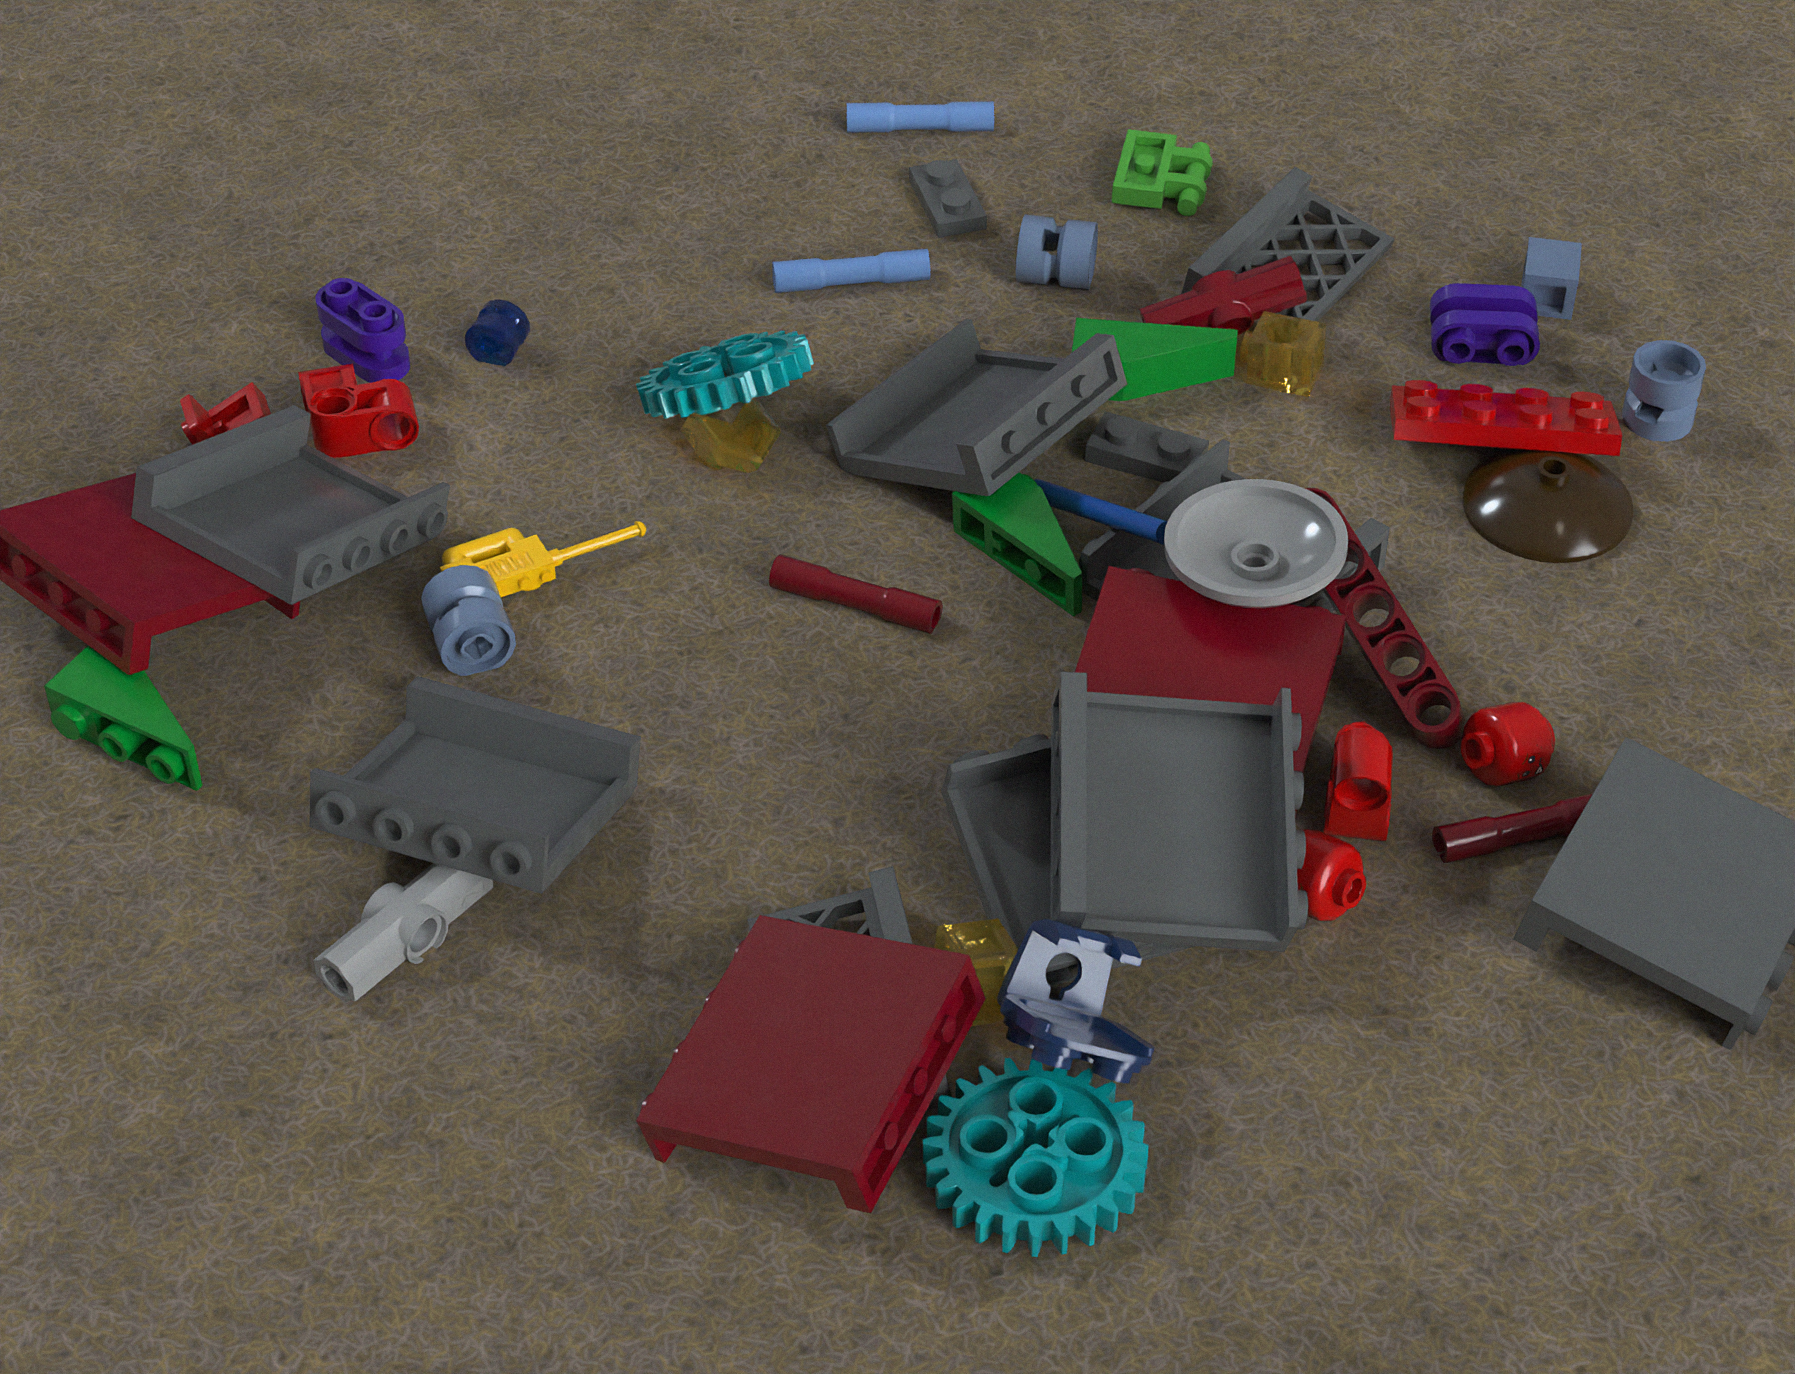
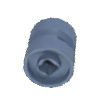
(1075, 248)
(1663, 390)
(468, 620)

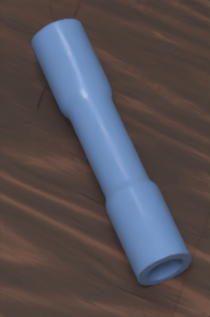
(890, 117)
(818, 273)

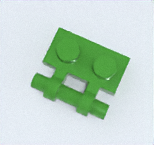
(1146, 173)

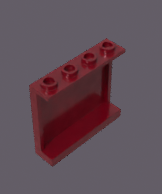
(111, 575)
(1175, 643)
(816, 1055)

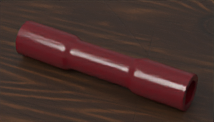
(888, 603)
(1489, 834)

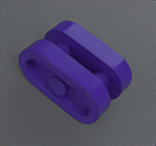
(1484, 324)
(362, 330)

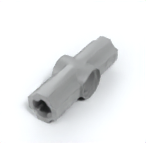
(397, 927)

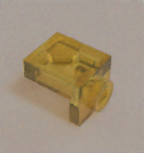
(735, 444)

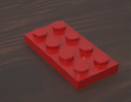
(1504, 420)

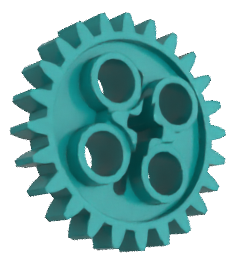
(753, 367)
(1037, 1137)

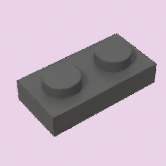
(947, 198)
(1142, 448)

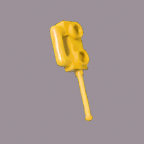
(524, 562)

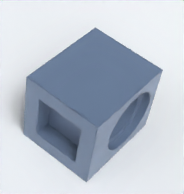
(1552, 275)

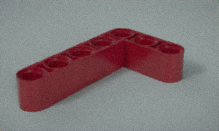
(1391, 641)

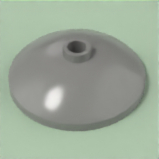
(1256, 543)

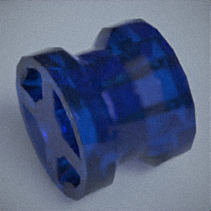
(497, 333)

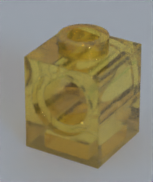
(1284, 353)

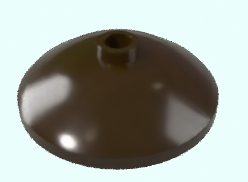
(1548, 505)

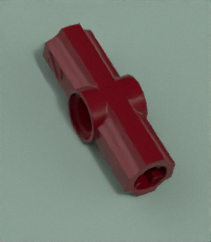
(1232, 299)

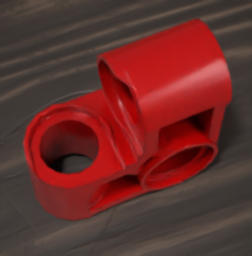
(355, 417)
(1359, 784)

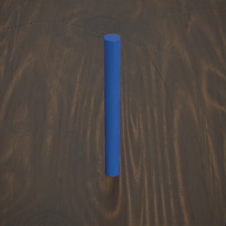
(1104, 512)

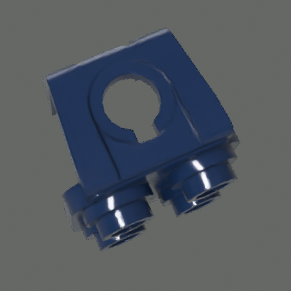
(1073, 1022)

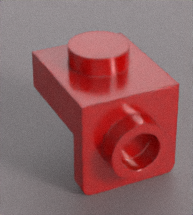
(237, 410)

